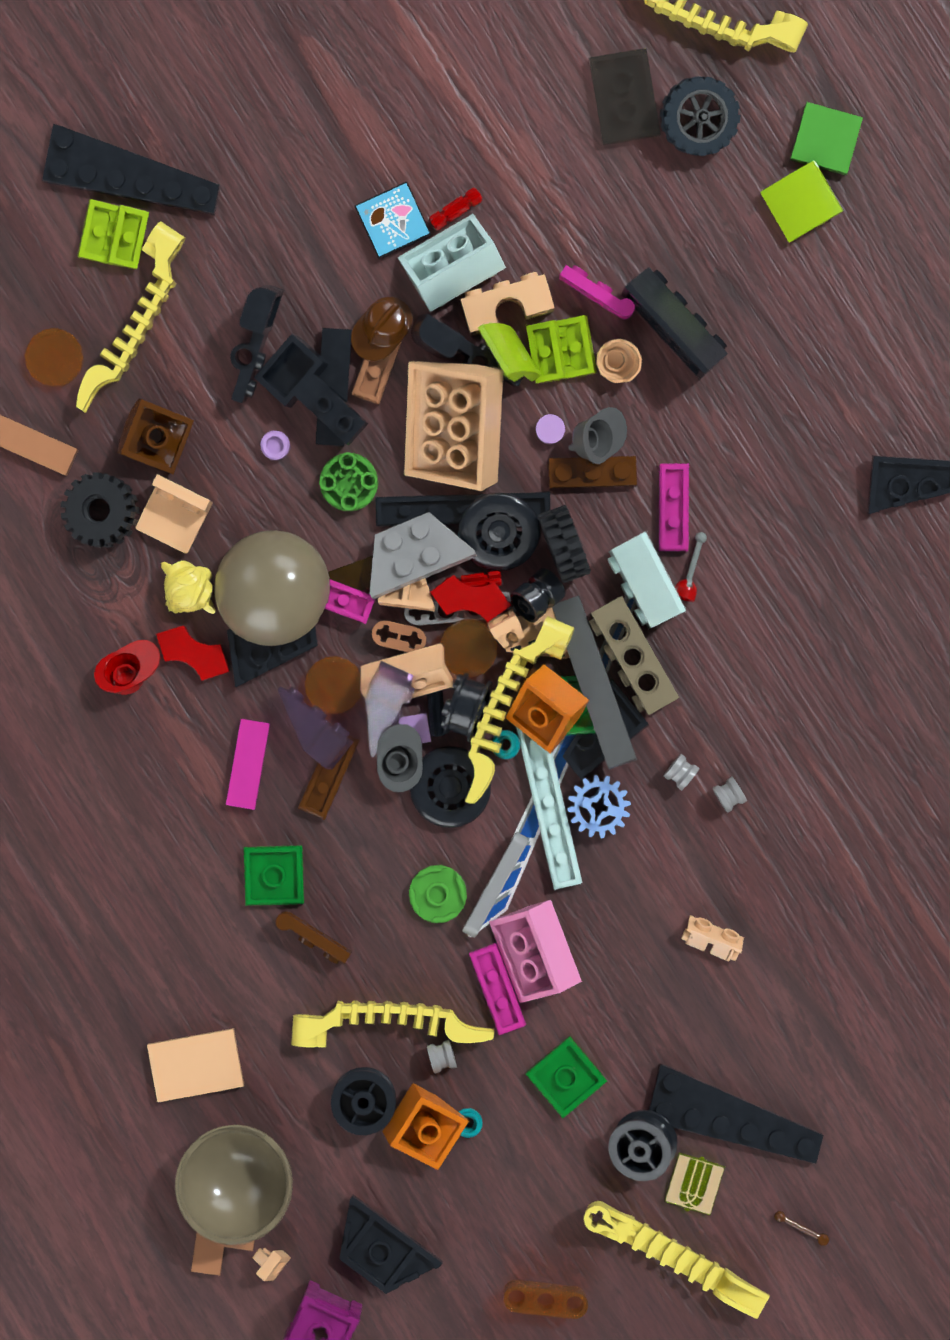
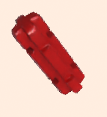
(455, 208)
(480, 579)

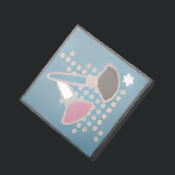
(392, 220)

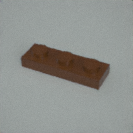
(583, 473)

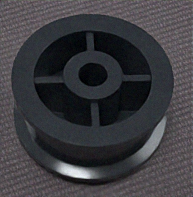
(466, 706)
(368, 1084)
(643, 1145)

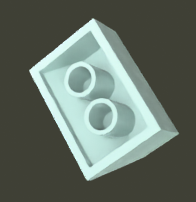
(452, 262)
(645, 581)

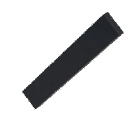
(446, 508)

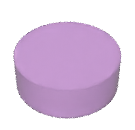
(550, 429)
(275, 445)

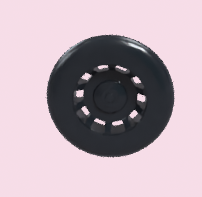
(500, 531)
(449, 787)

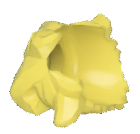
(187, 587)

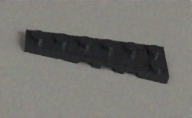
(103, 168)
(717, 1114)

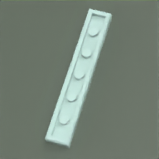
(550, 813)

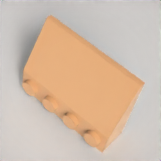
(453, 423)

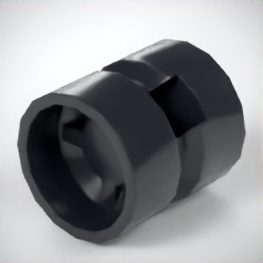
(539, 593)

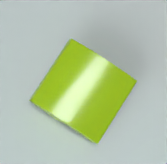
(801, 201)
(113, 234)
(562, 349)
(509, 351)

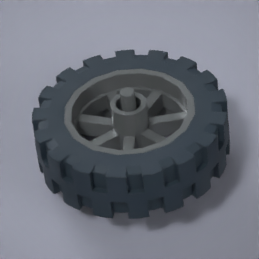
(727, 109)

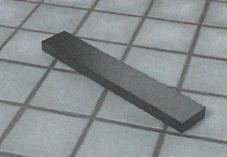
(595, 685)

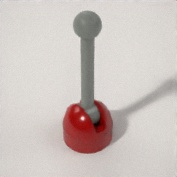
(686, 588)

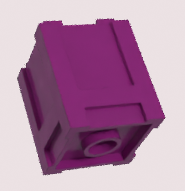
(325, 1310)

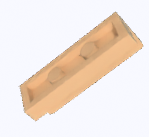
(424, 664)

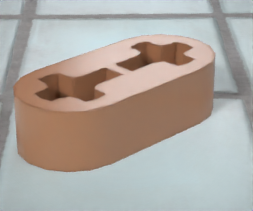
(400, 629)

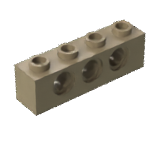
(663, 690)

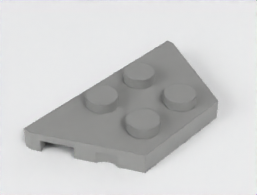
(414, 553)

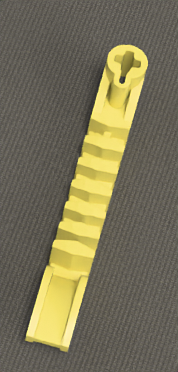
(162, 246)
(722, 1281)

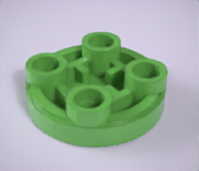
(348, 482)

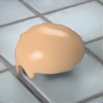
(619, 361)

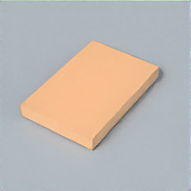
(195, 1065)

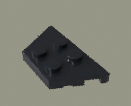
(381, 1249)

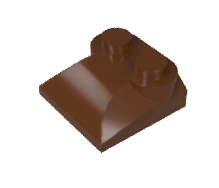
(154, 436)

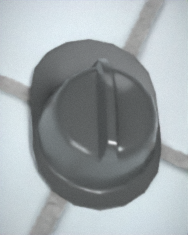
(600, 435)
(399, 758)

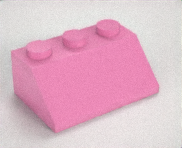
(535, 951)

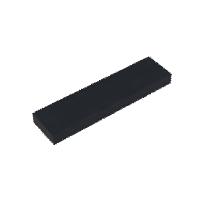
(337, 352)

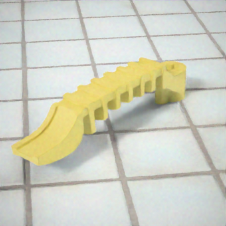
(783, 31)
(552, 640)
(312, 1029)

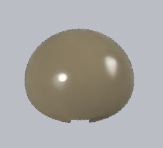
(271, 587)
(234, 1184)

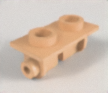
(726, 942)

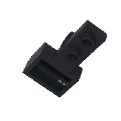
(258, 317)
(445, 342)
(294, 376)

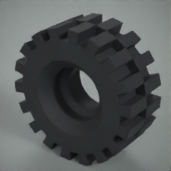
(121, 512)
(564, 544)

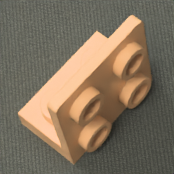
(173, 514)

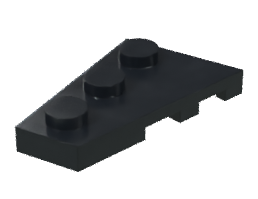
(906, 480)
(253, 660)
(585, 750)

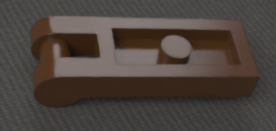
(312, 936)

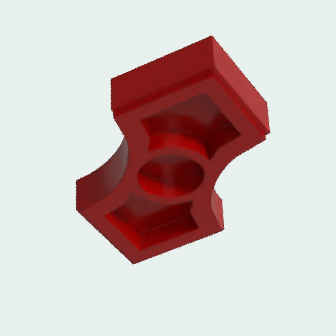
(456, 596)
(181, 646)

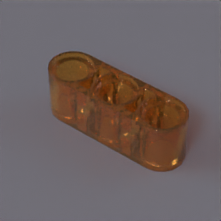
(556, 1308)

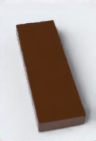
(325, 784)

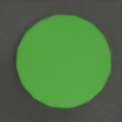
(437, 893)

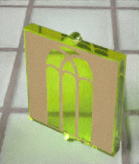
(694, 1183)

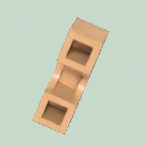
(530, 293)

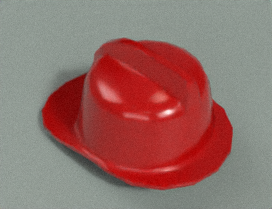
(127, 667)

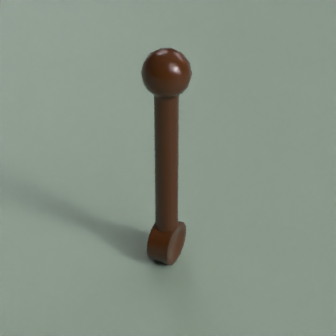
(822, 1238)

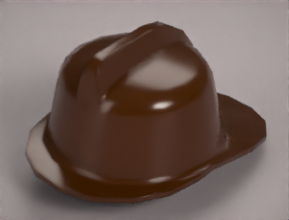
(381, 328)

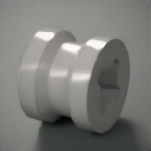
(681, 772)
(729, 794)
(441, 1056)

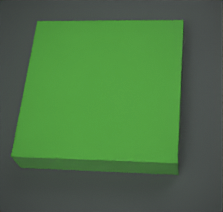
(826, 138)

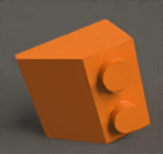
(546, 708)
(424, 1127)

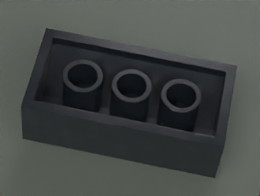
(674, 322)

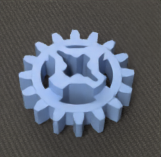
(585, 802)

